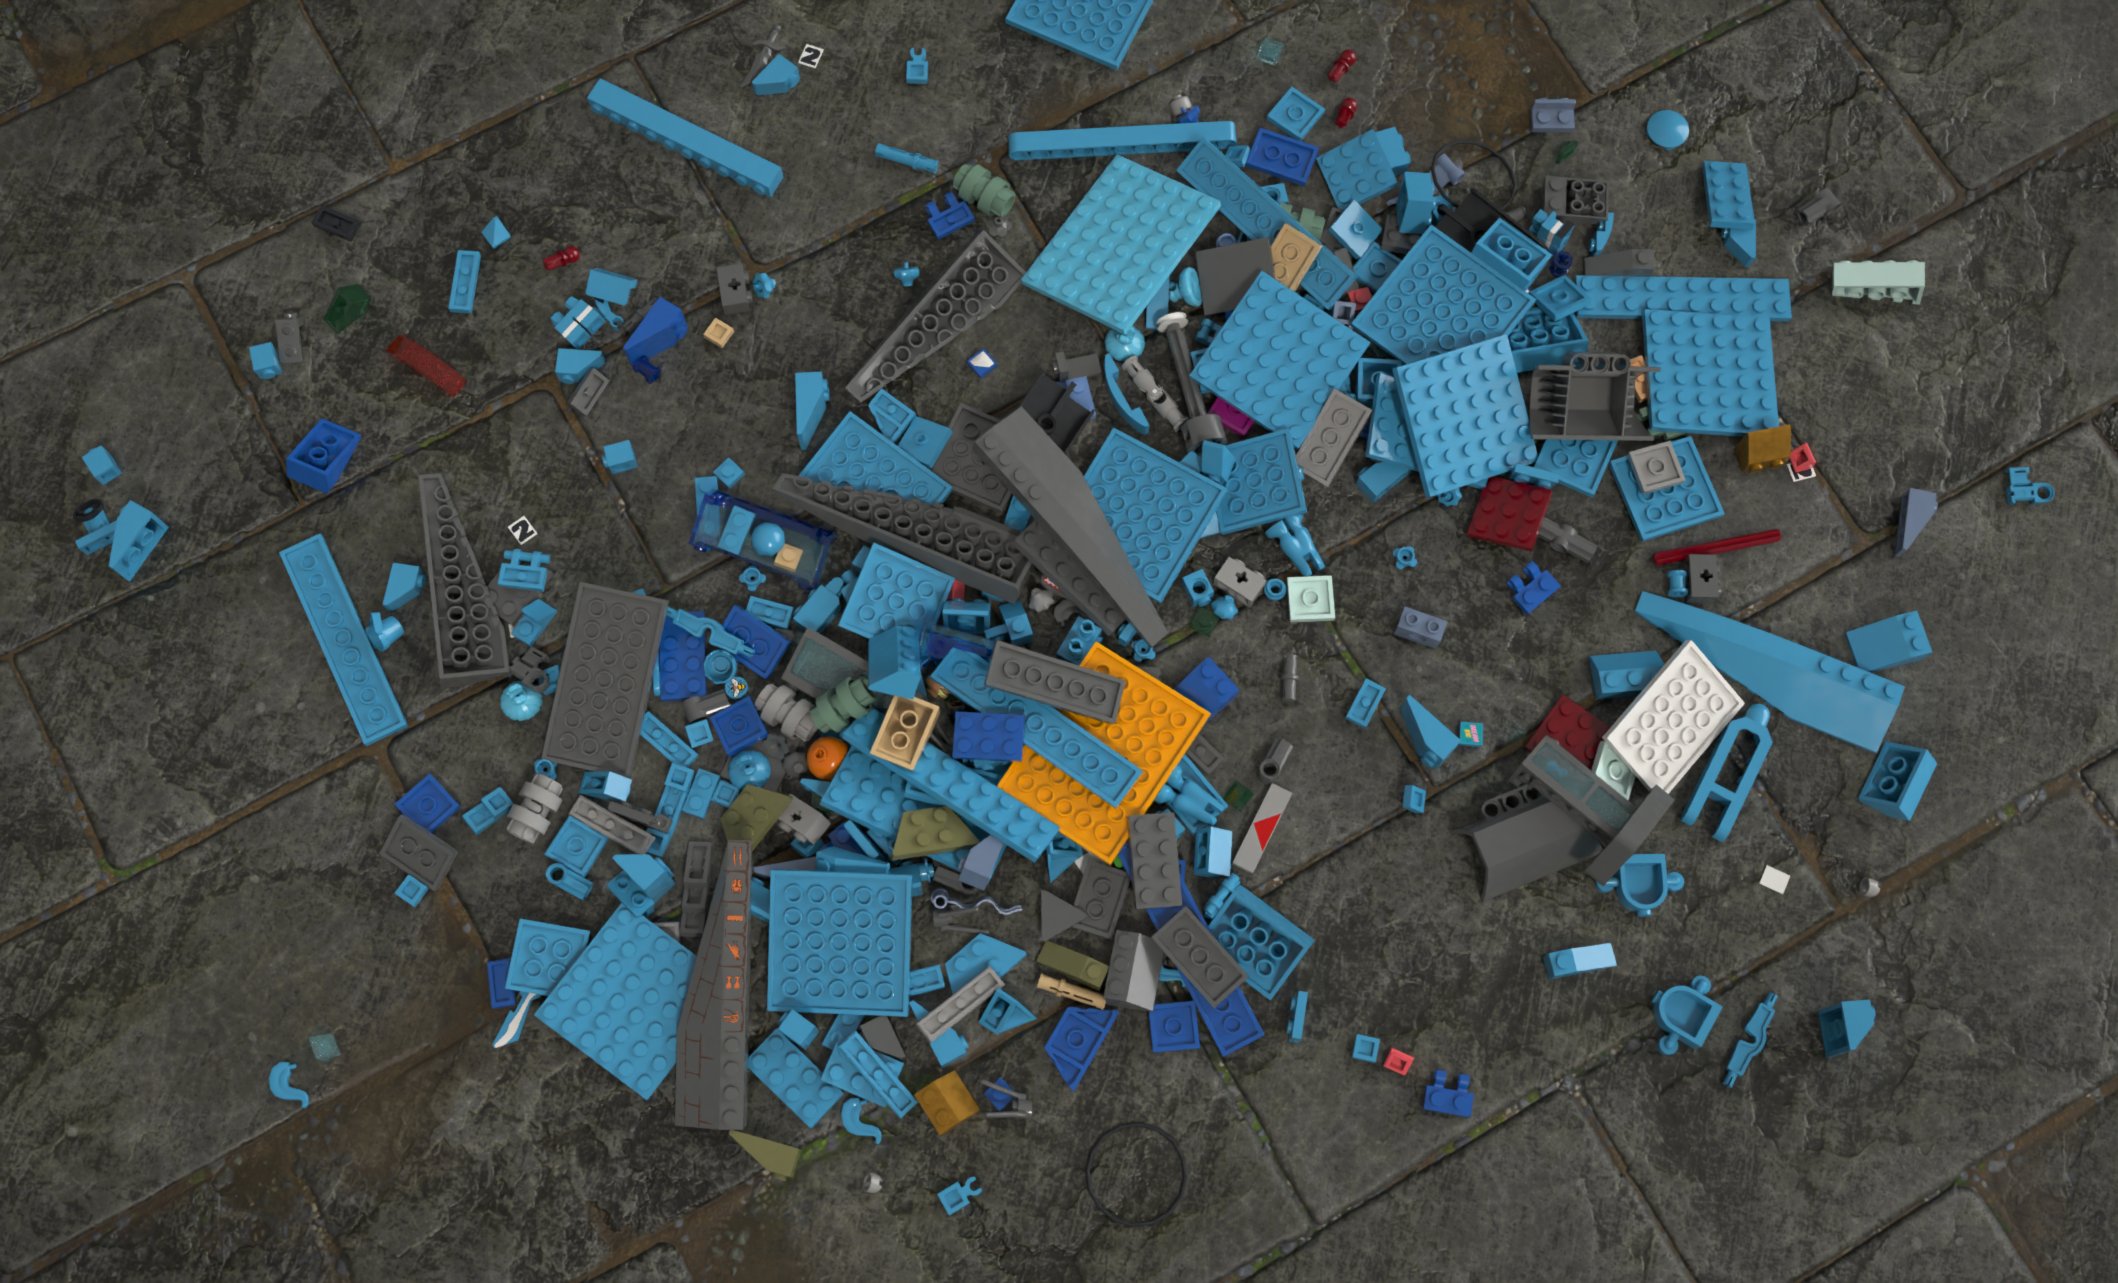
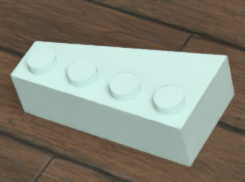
(1879, 280)

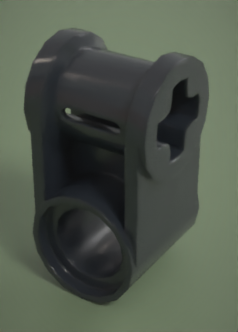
(956, 705)

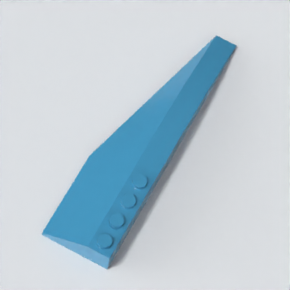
(1785, 674)

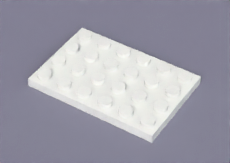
(1673, 719)

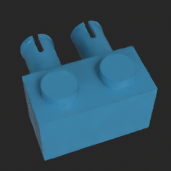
(1079, 641)

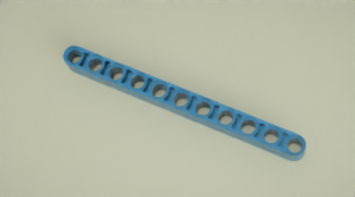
(1119, 140)

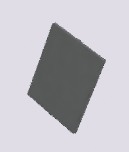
(1230, 271)

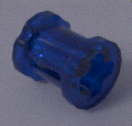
(1560, 263)
(646, 369)

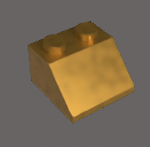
(1764, 449)
(947, 1102)

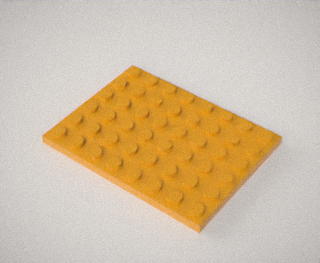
(1150, 731)

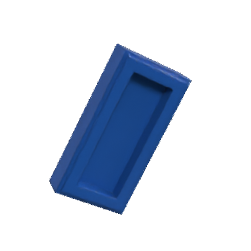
(497, 977)

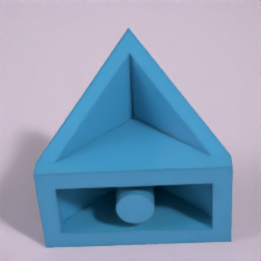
(1061, 854)
(1004, 1013)

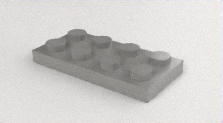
(1332, 437)

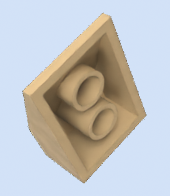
(905, 731)

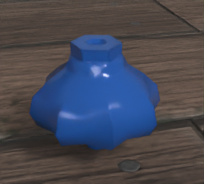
(1189, 115)

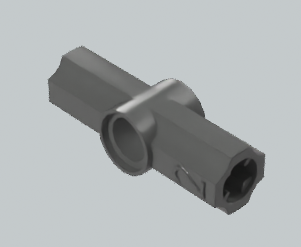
(1565, 539)

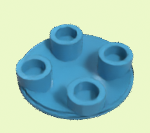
(1667, 129)

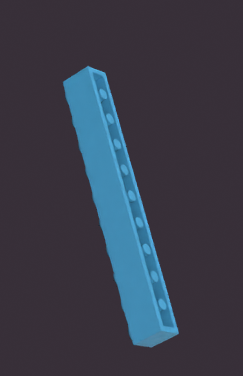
(685, 138)

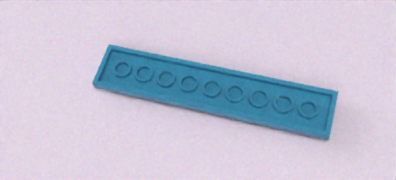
(1261, 216)
(1629, 295)
(343, 640)
(1045, 731)
(964, 792)

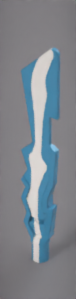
(515, 1021)

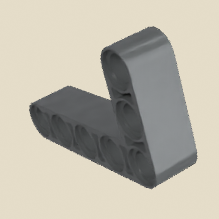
(1630, 835)

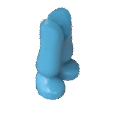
(1296, 547)
(1191, 799)

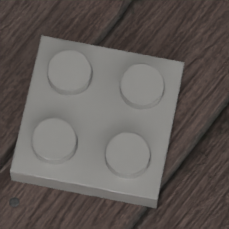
(1656, 467)

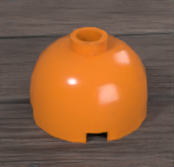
(826, 757)

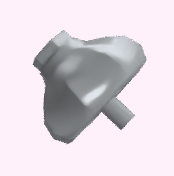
(1040, 599)

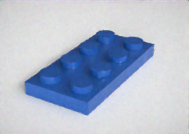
(682, 662)

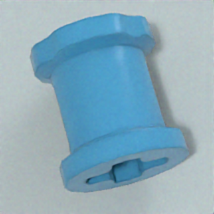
(1677, 583)

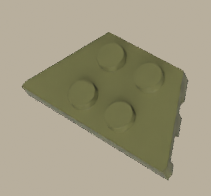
(754, 814)
(930, 833)

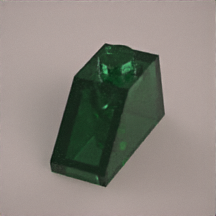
(346, 307)

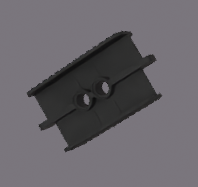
(1475, 216)
(1051, 404)

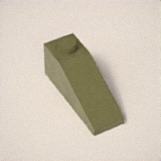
(1073, 965)
(773, 1156)

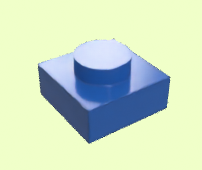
(998, 1098)

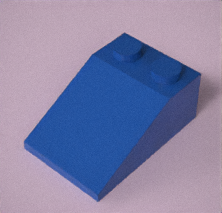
(657, 331)
(322, 455)
(1208, 687)

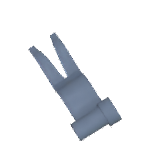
(1445, 171)
(942, 892)

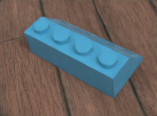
(894, 662)

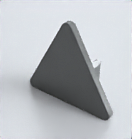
(1057, 915)

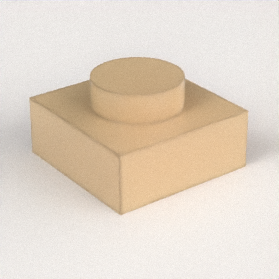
(718, 333)
(788, 557)

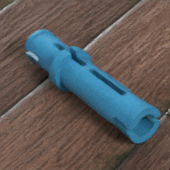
(916, 160)

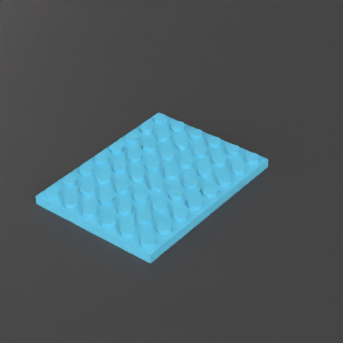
(1121, 243)

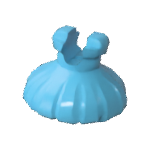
(1187, 288)
(1124, 346)
(520, 702)

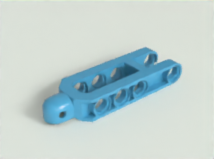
(1755, 721)

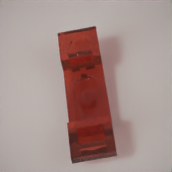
(427, 364)

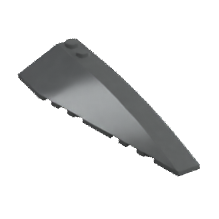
(961, 295)

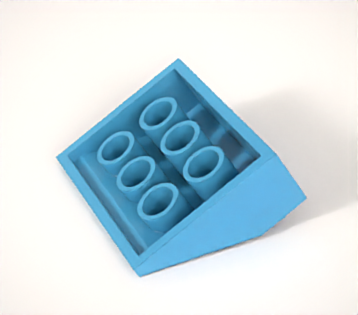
(1545, 341)
(1259, 940)

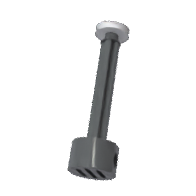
(1201, 425)

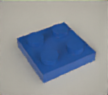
(739, 726)
(428, 804)
(1174, 1027)

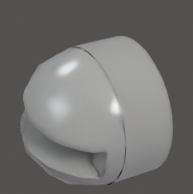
(1869, 887)
(871, 1183)

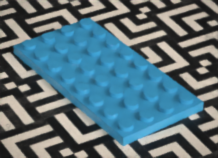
(875, 799)

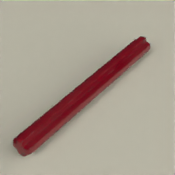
(1717, 546)

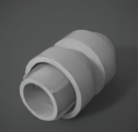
(780, 707)
(539, 798)

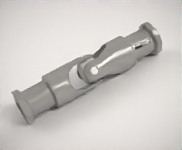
(1145, 382)

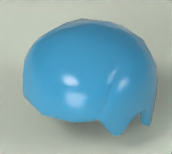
(767, 539)
(720, 666)

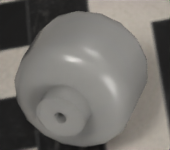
(1178, 103)

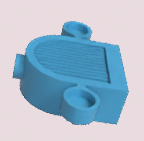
(1643, 883)
(1685, 1015)

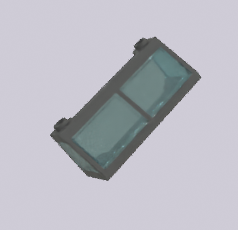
(822, 664)
(1574, 789)

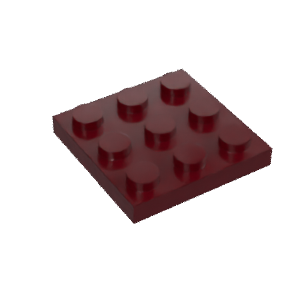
(1509, 513)
(1573, 729)

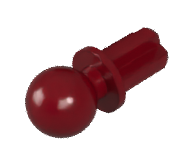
(1341, 65)
(1346, 112)
(570, 255)

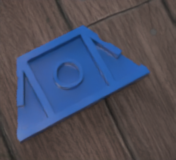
(1078, 1040)

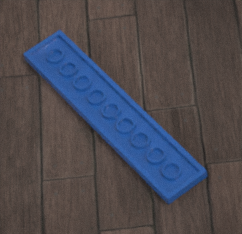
(1232, 1020)

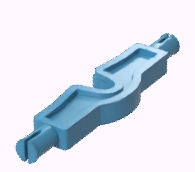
(718, 637)
(1743, 1050)

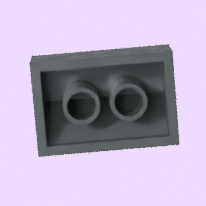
(1133, 972)

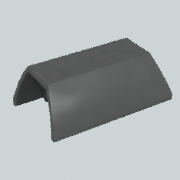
(1586, 399)
(1526, 841)

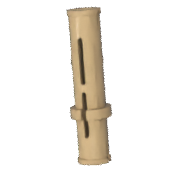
(1074, 992)

